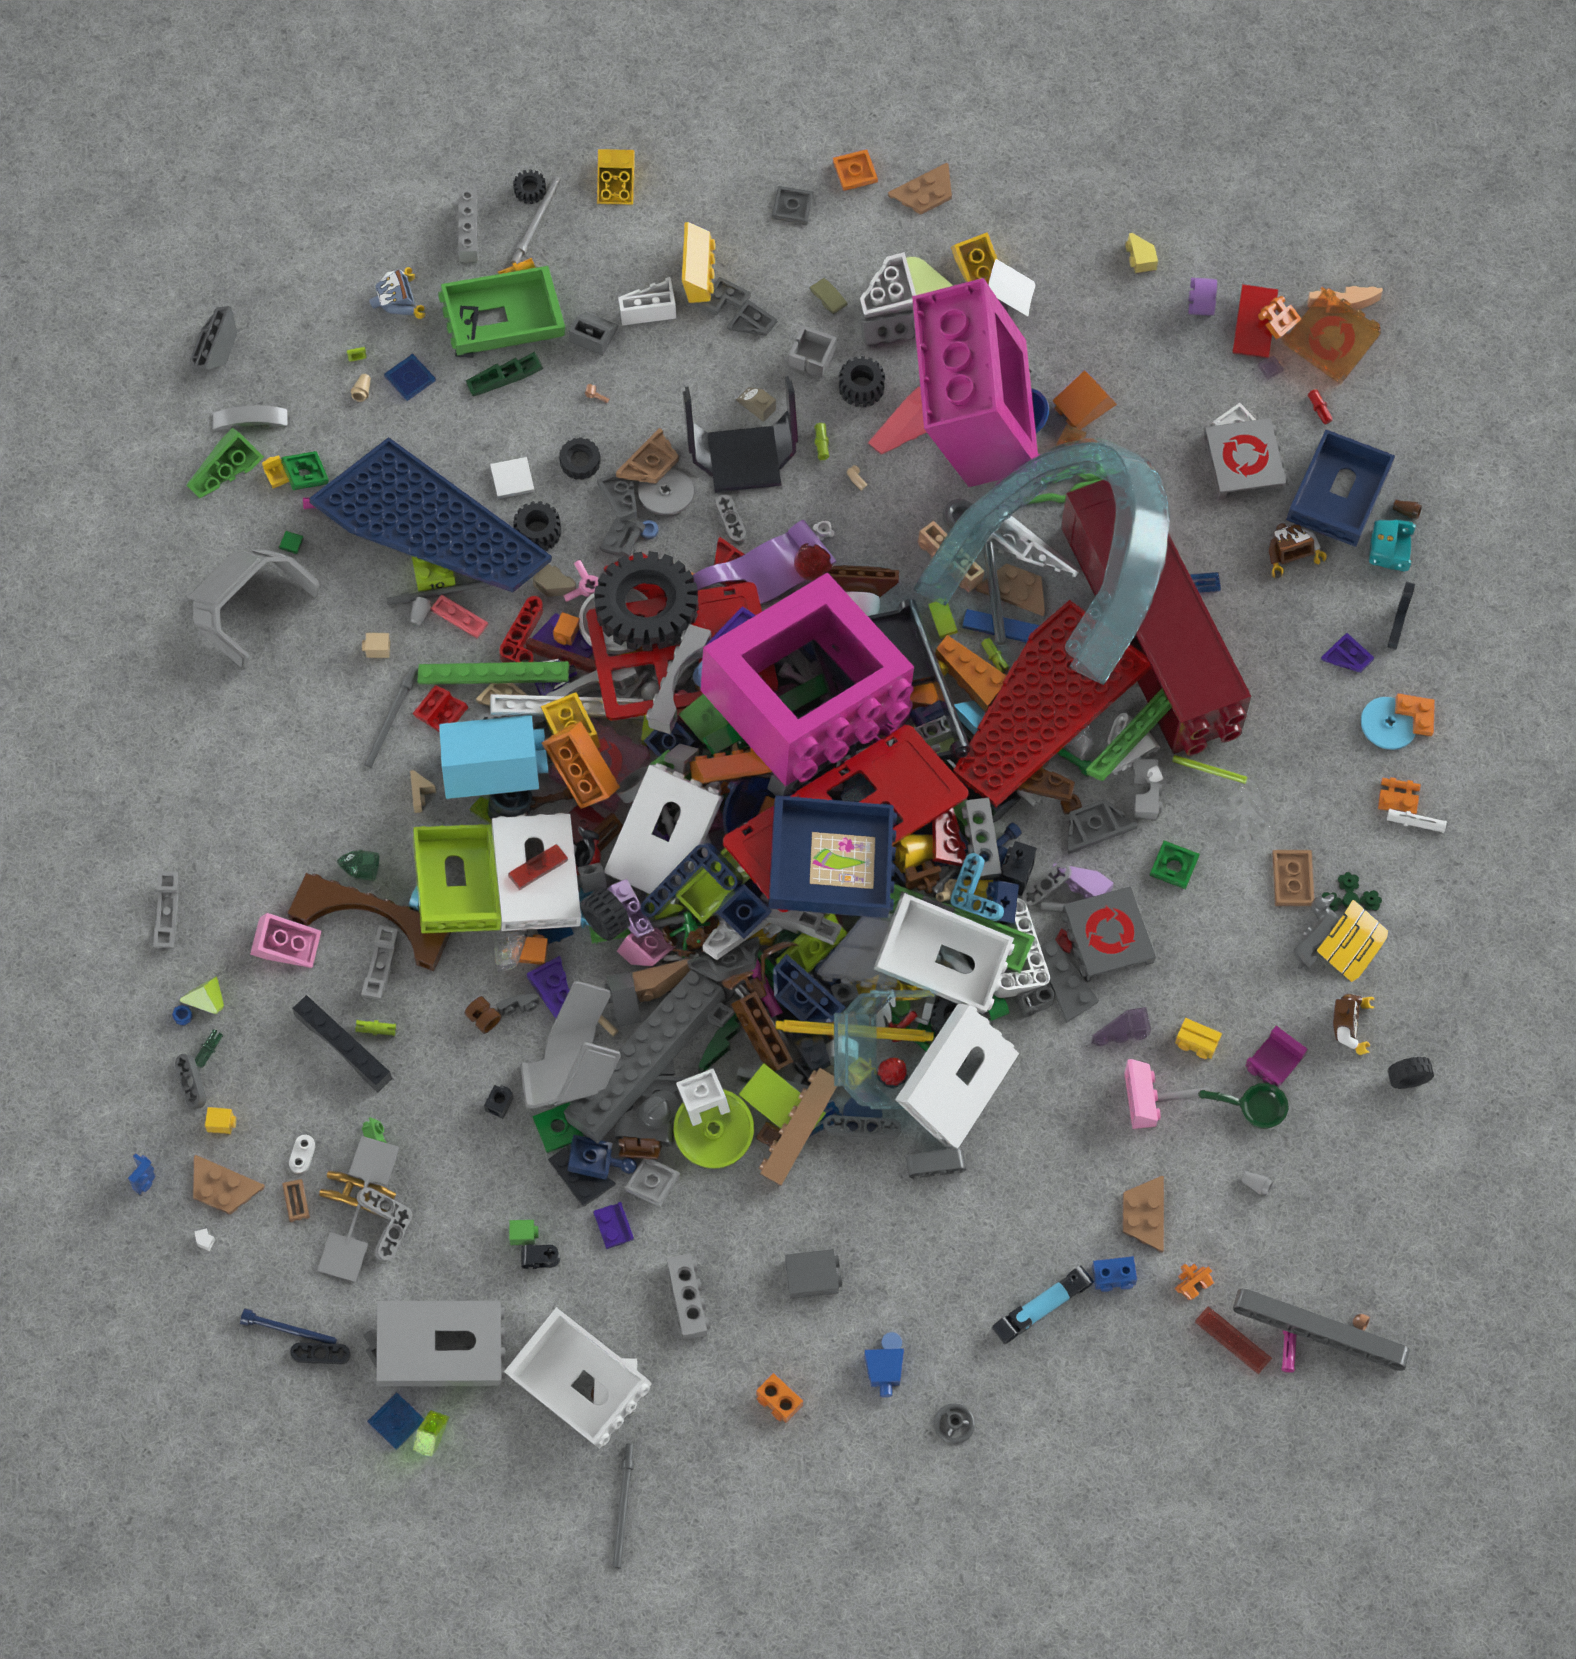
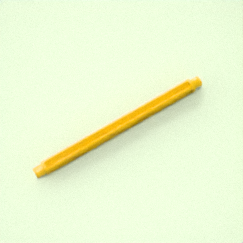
(828, 1029)

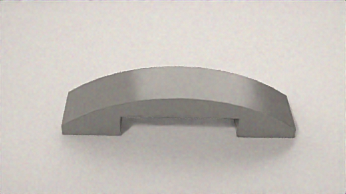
(250, 416)
(166, 909)
(381, 962)

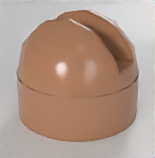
(1361, 1321)

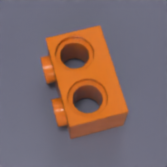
(783, 1395)

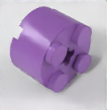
(1202, 296)

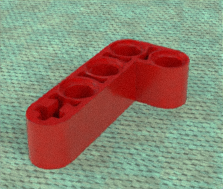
(518, 629)

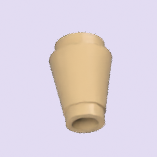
(361, 388)

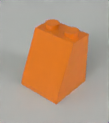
(1083, 401)

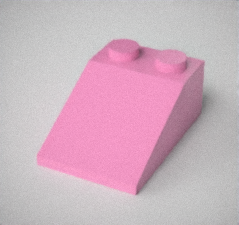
(285, 941)

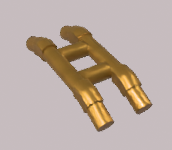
(350, 1183)

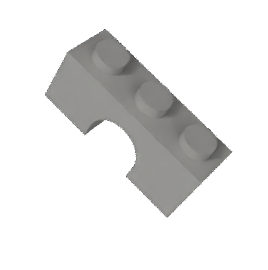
(1147, 805)

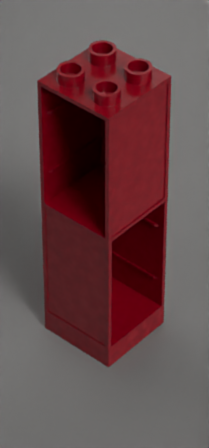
(1175, 635)

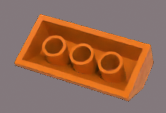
(581, 765)
(727, 767)

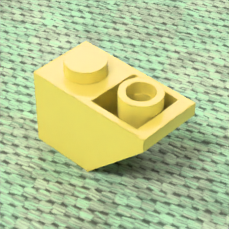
(1142, 253)

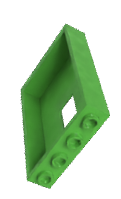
(527, 300)

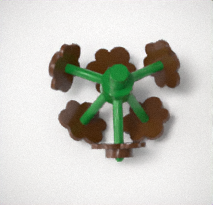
(694, 936)

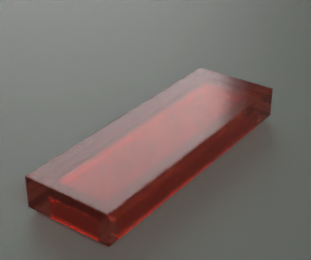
(538, 867)

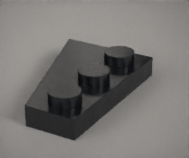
(583, 1187)

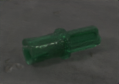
(208, 1048)

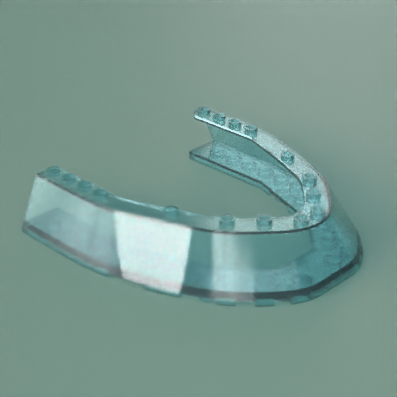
(1135, 553)

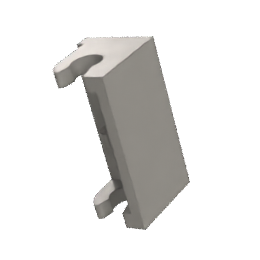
(680, 758)

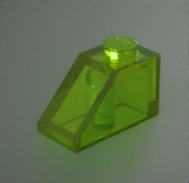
(430, 1433)

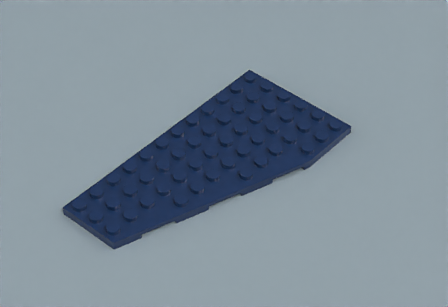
(417, 511)

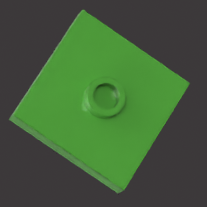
(703, 717)

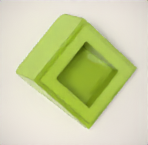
(356, 354)

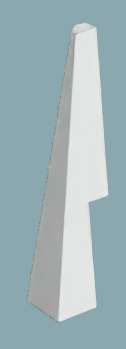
(1019, 540)

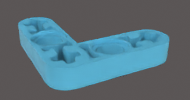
(969, 897)

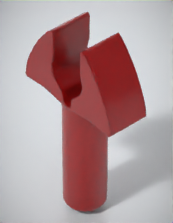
(904, 1023)

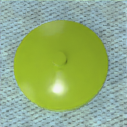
(718, 1138)

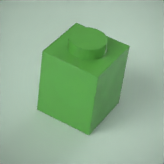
(522, 1232)

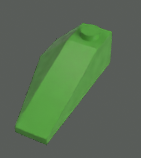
(225, 461)

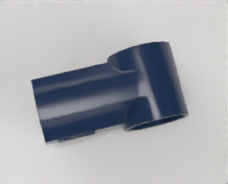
(926, 714)

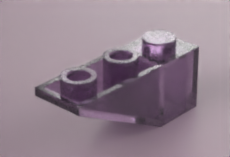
(1130, 1024)

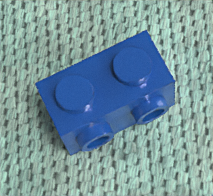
(1114, 1273)

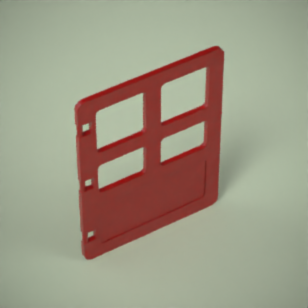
(713, 614)

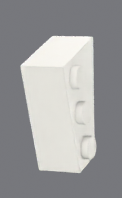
(648, 305)

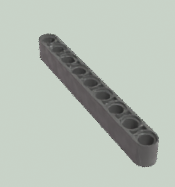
(1321, 1329)

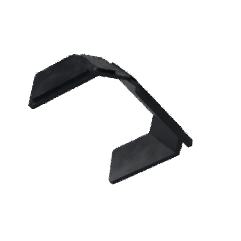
(744, 456)

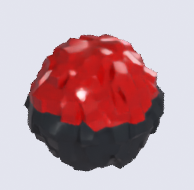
(892, 1072)

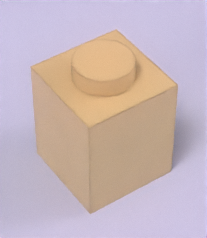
(376, 645)

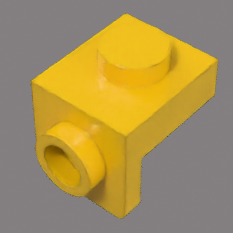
(274, 471)

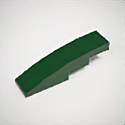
(508, 373)
(719, 1044)

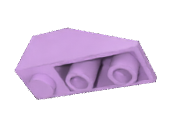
(1086, 881)
(639, 923)

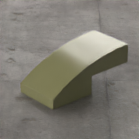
(829, 295)

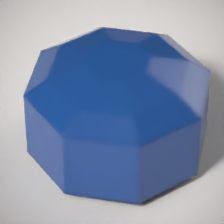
(182, 1015)

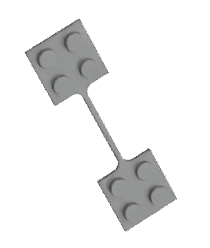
(344, 1254)

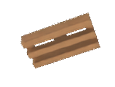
(299, 1216)

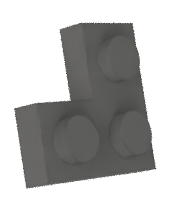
(726, 292)

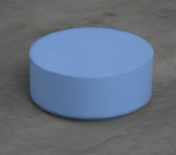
(650, 531)
(891, 1341)

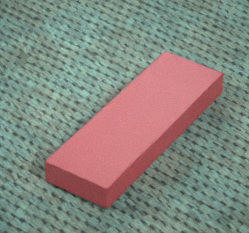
(459, 616)

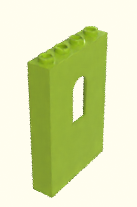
(456, 907)

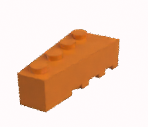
(971, 672)

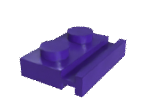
(613, 1225)

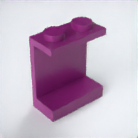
(1276, 1057)

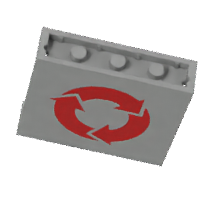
(1244, 456)

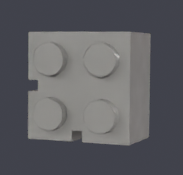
(812, 351)

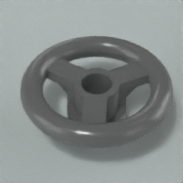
(954, 1416)

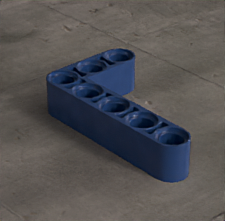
(687, 875)

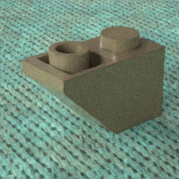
(552, 582)

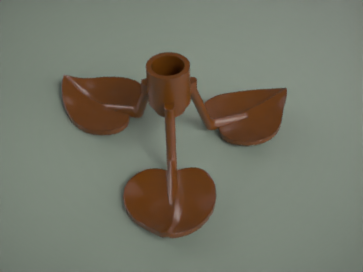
(755, 984)

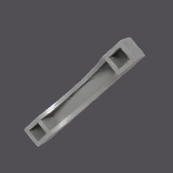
(586, 683)
(664, 712)

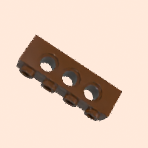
(761, 1032)

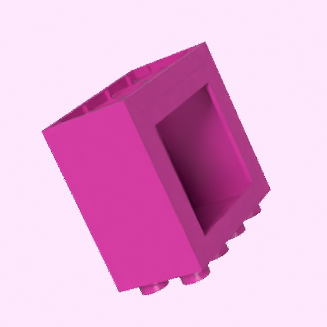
(974, 381)
(830, 617)

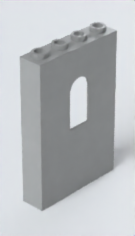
(408, 1343)

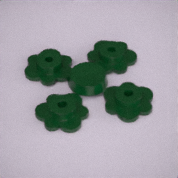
(1350, 895)

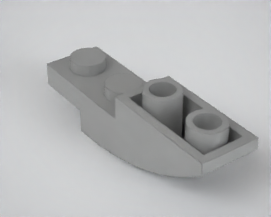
(806, 922)

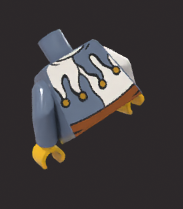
(395, 294)

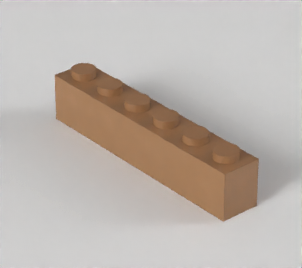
(799, 1128)

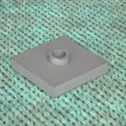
(652, 1181)

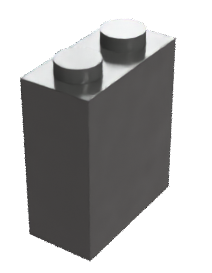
(813, 1273)

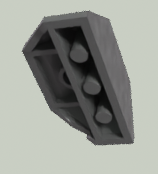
(215, 340)

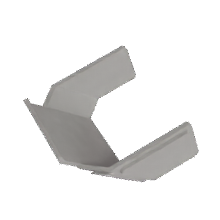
(226, 581)
(571, 1063)

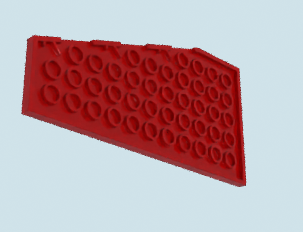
(1040, 708)

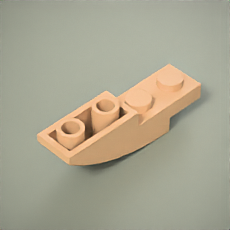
(1357, 296)

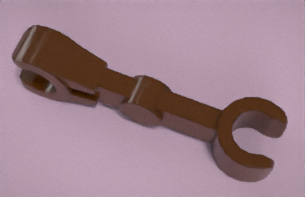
(551, 798)

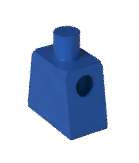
(884, 1369)

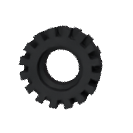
(529, 177)

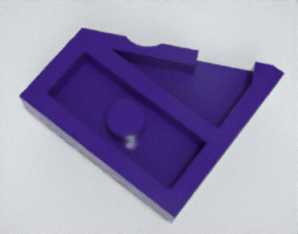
(1348, 654)

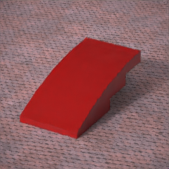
(1251, 333)

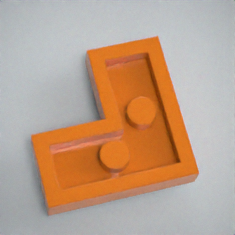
(1420, 708)

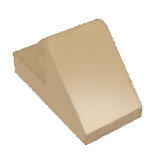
(420, 787)

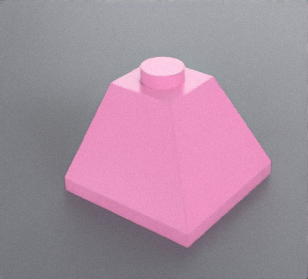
(646, 949)

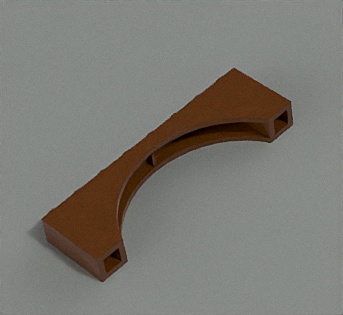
(321, 897)

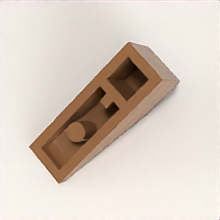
(658, 980)

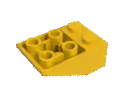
(615, 176)

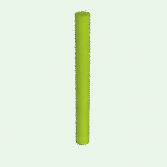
(1209, 769)

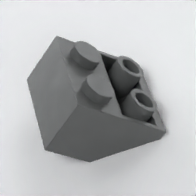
(592, 332)

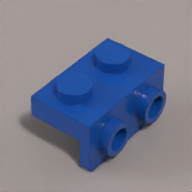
(143, 1176)

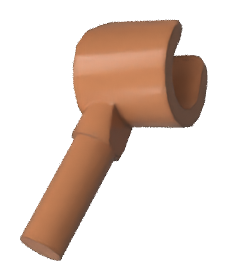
(591, 393)

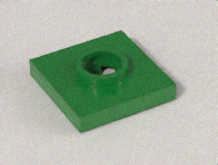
(308, 461)
(1170, 852)
(551, 1139)

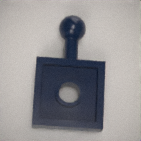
(600, 1165)

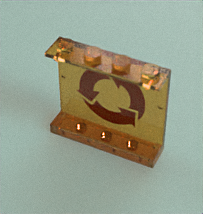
(1333, 335)

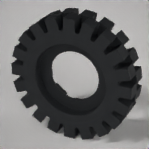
(635, 630)

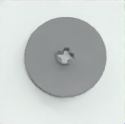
(673, 501)

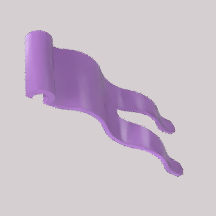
(766, 566)

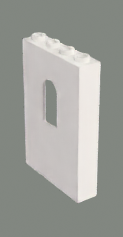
(647, 858)
(553, 897)
(916, 939)
(938, 1095)
(556, 1360)

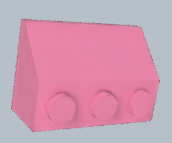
(1141, 1094)

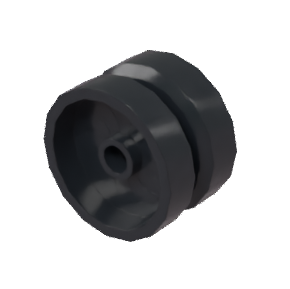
(509, 804)

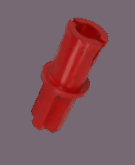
(1320, 406)

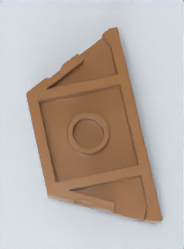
(926, 190)
(650, 460)
(1018, 588)
(221, 1186)
(1145, 1213)

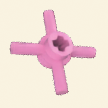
(586, 579)

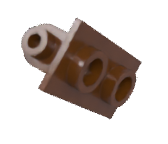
(647, 1149)

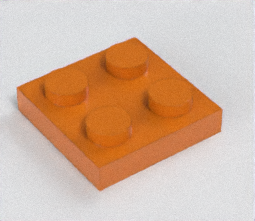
(855, 170)

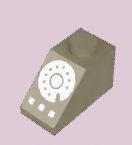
(758, 402)

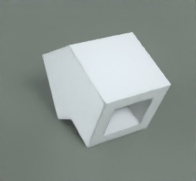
(203, 1239)

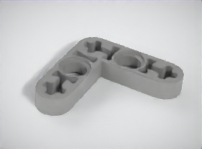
(391, 1215)

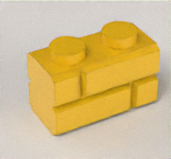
(1198, 1039)

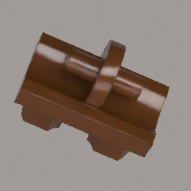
(923, 880)

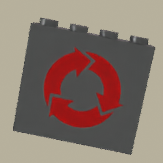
(1107, 932)

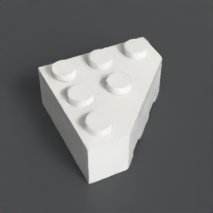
(889, 289)

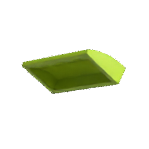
(705, 894)

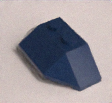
(803, 994)

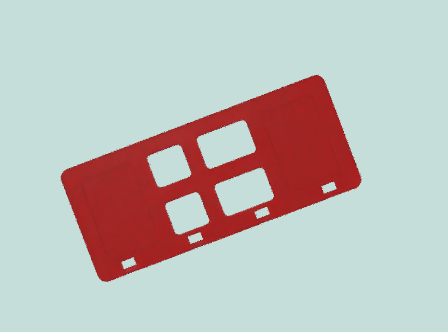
(902, 775)

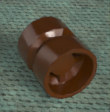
(481, 1013)

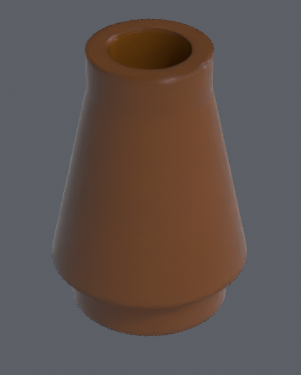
(1408, 508)

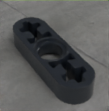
(315, 1346)

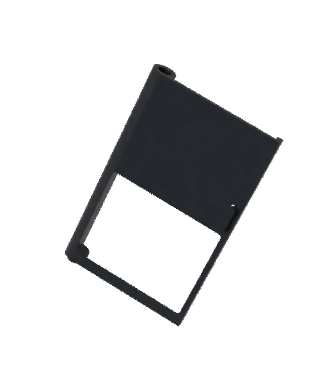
(910, 637)

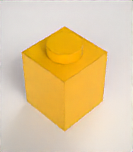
(220, 1120)

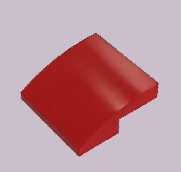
(440, 708)

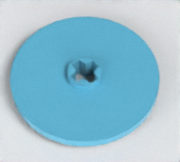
(1379, 732)

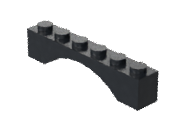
(352, 1051)

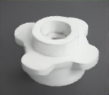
(826, 525)

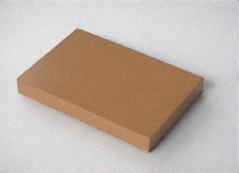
(1293, 877)

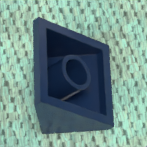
(743, 910)

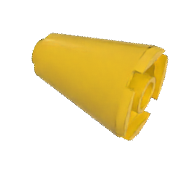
(913, 851)

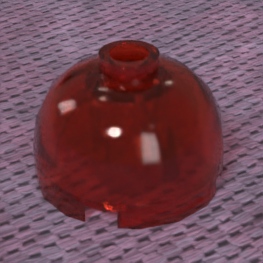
(812, 562)

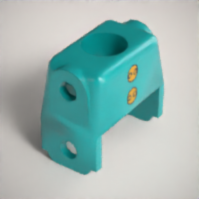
(1391, 544)

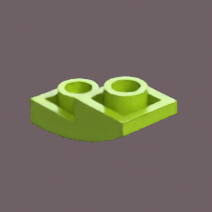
(943, 619)

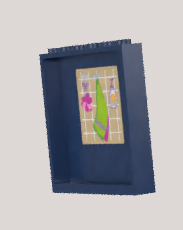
(832, 857)

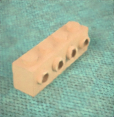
(930, 540)

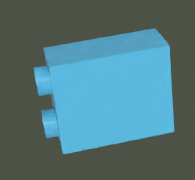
(491, 756)

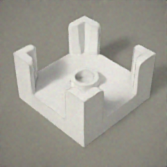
(701, 1094)

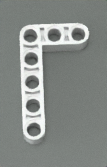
(1030, 972)

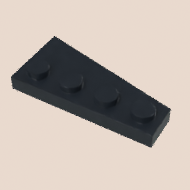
(809, 1046)

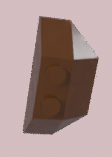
(865, 578)

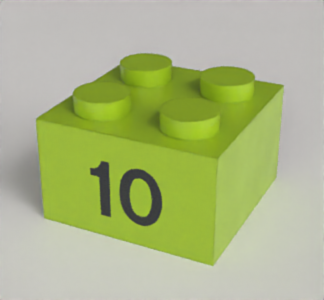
(431, 576)

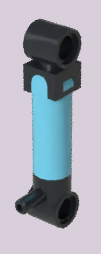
(1023, 1317)

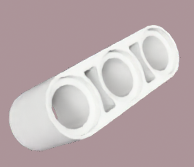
(1140, 751)

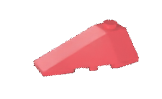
(902, 425)

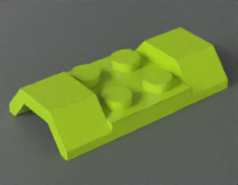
(811, 949)

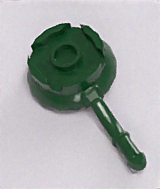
(1261, 1104)

